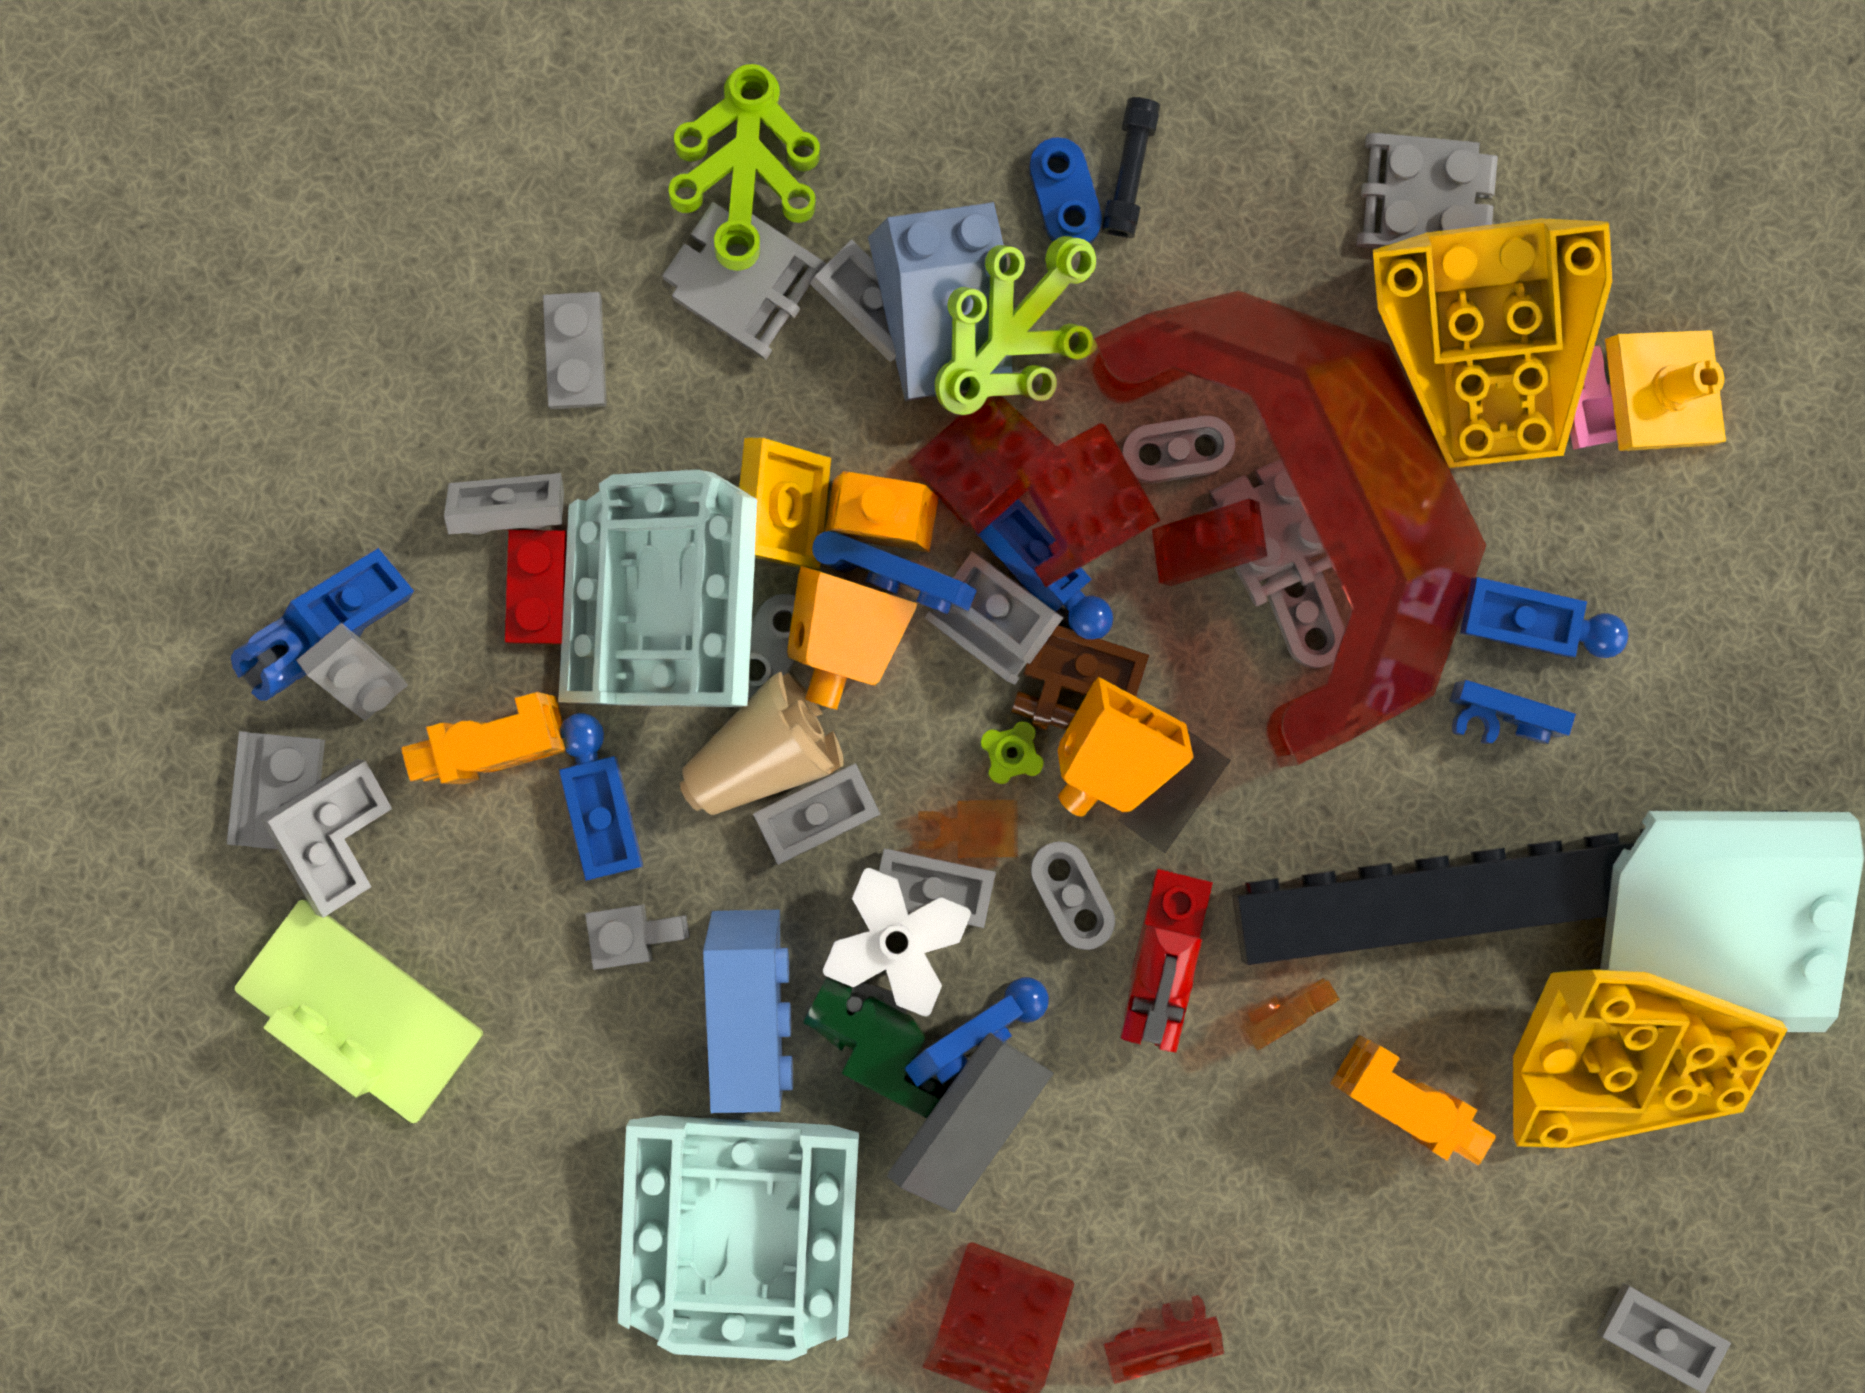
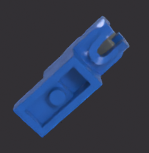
(350, 597)

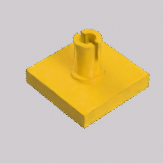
(1665, 390)
(790, 499)

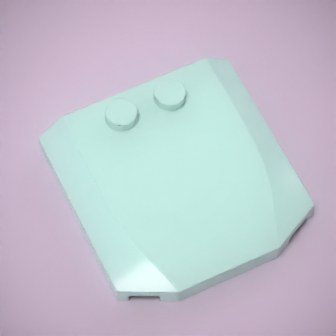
(659, 592)
(1741, 908)
(734, 1206)

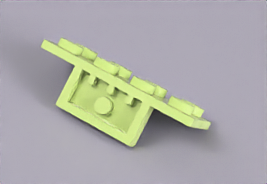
(356, 1013)

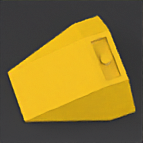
(1497, 330)
(1632, 1058)

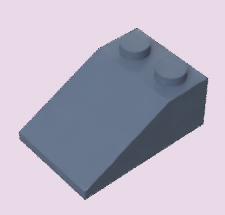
(917, 269)

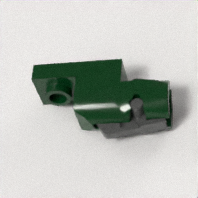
(881, 1041)

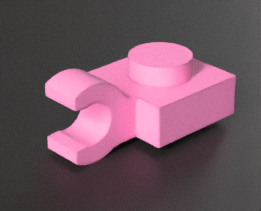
(1595, 413)

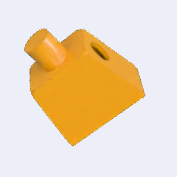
(882, 511)
(843, 632)
(1118, 750)

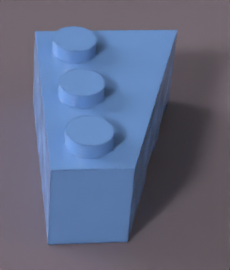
(746, 1011)

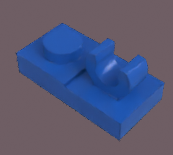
(1534, 719)

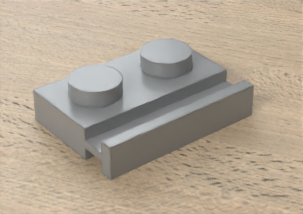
(1003, 623)
(266, 776)

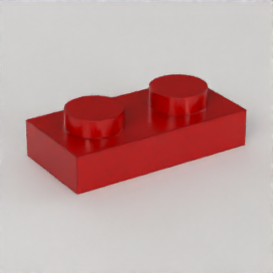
(535, 586)

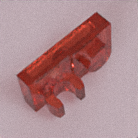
(1209, 542)
(1142, 1353)

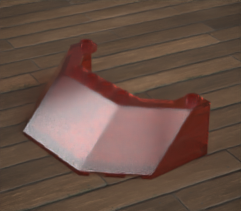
(1362, 475)

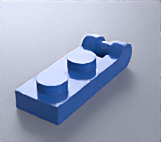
(891, 571)

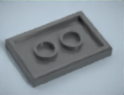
(970, 1123)

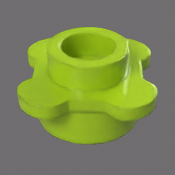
(1025, 762)

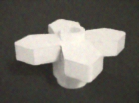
(866, 953)

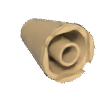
(762, 750)

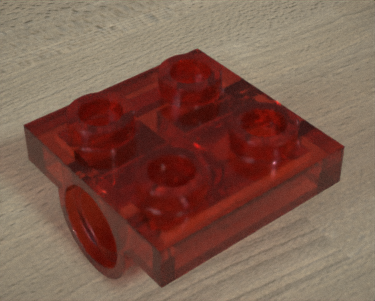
(977, 461)

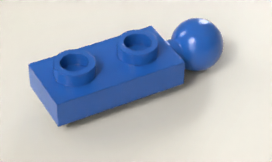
(1022, 545)
(1539, 621)
(597, 801)
(1023, 1001)

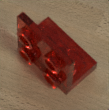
(1086, 500)
(1000, 1323)

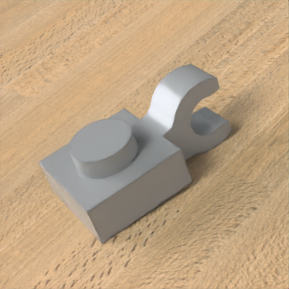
(625, 935)

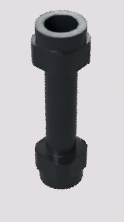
(1140, 123)

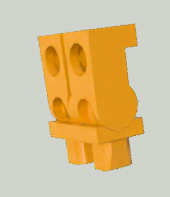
(470, 747)
(1430, 1115)

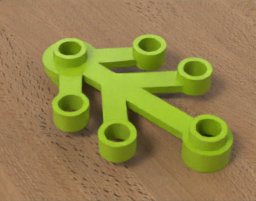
(745, 157)
(1009, 328)

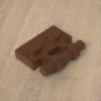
(1074, 665)

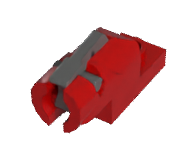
(1166, 960)

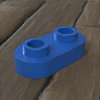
(1065, 191)

